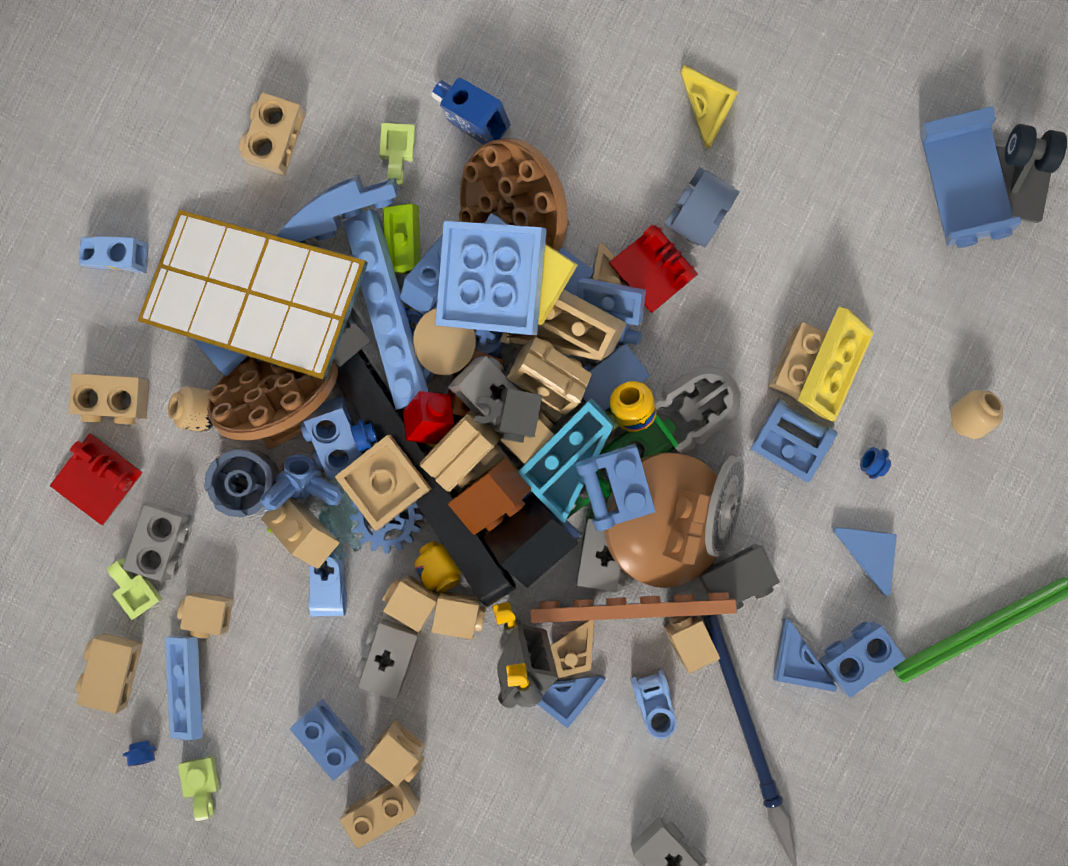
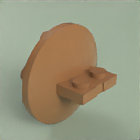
(517, 186)
(266, 401)
(670, 543)

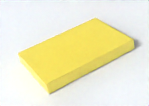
(836, 365)

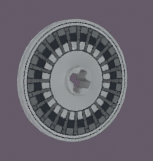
(724, 505)

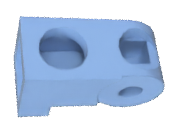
(114, 253)

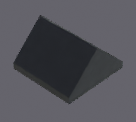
(530, 541)

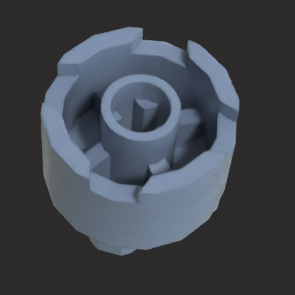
(702, 207)
(223, 484)

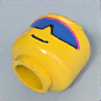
(633, 406)
(437, 568)

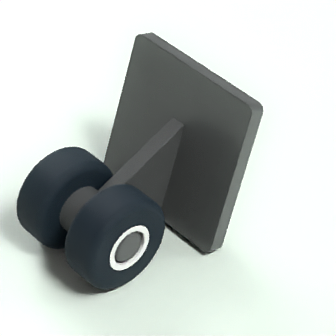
(1028, 168)

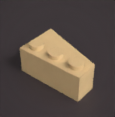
(576, 329)

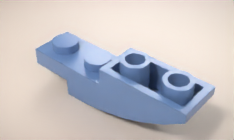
(321, 214)

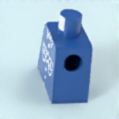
(472, 110)

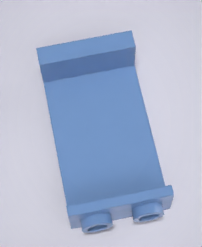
(968, 178)

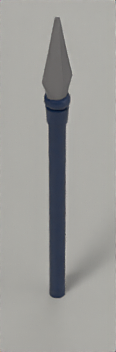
(772, 801)

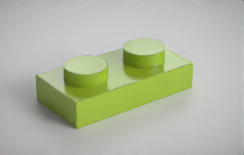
(402, 236)

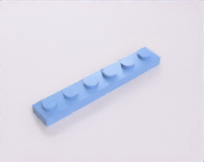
(386, 308)

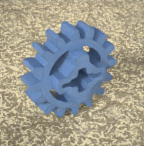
(378, 537)

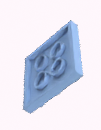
(490, 277)

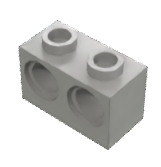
(149, 538)

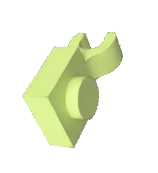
(397, 146)
(135, 593)
(198, 780)

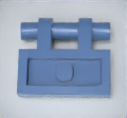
(618, 300)

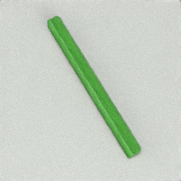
(982, 630)

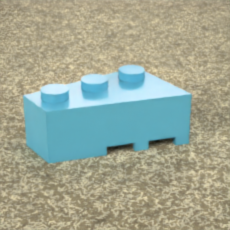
(553, 468)

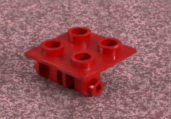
(654, 266)
(95, 478)

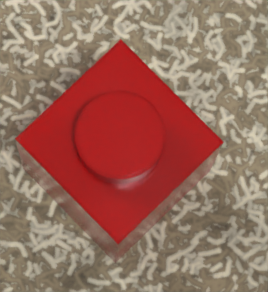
(428, 417)

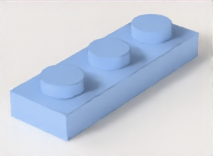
(183, 687)

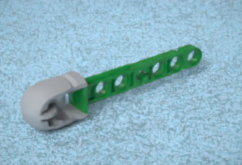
(717, 391)

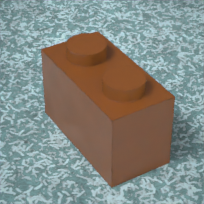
(490, 497)

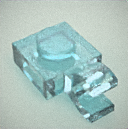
(339, 525)

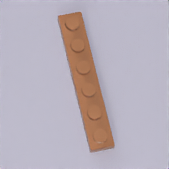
(647, 608)

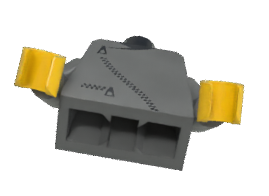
(526, 663)

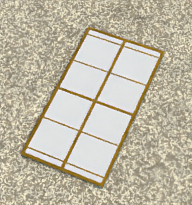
(253, 293)

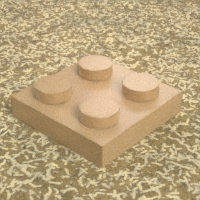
(383, 482)

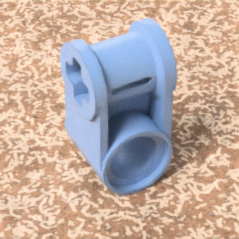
(326, 591)
(653, 698)

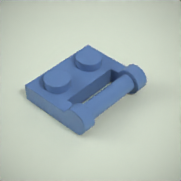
(788, 450)
(627, 484)

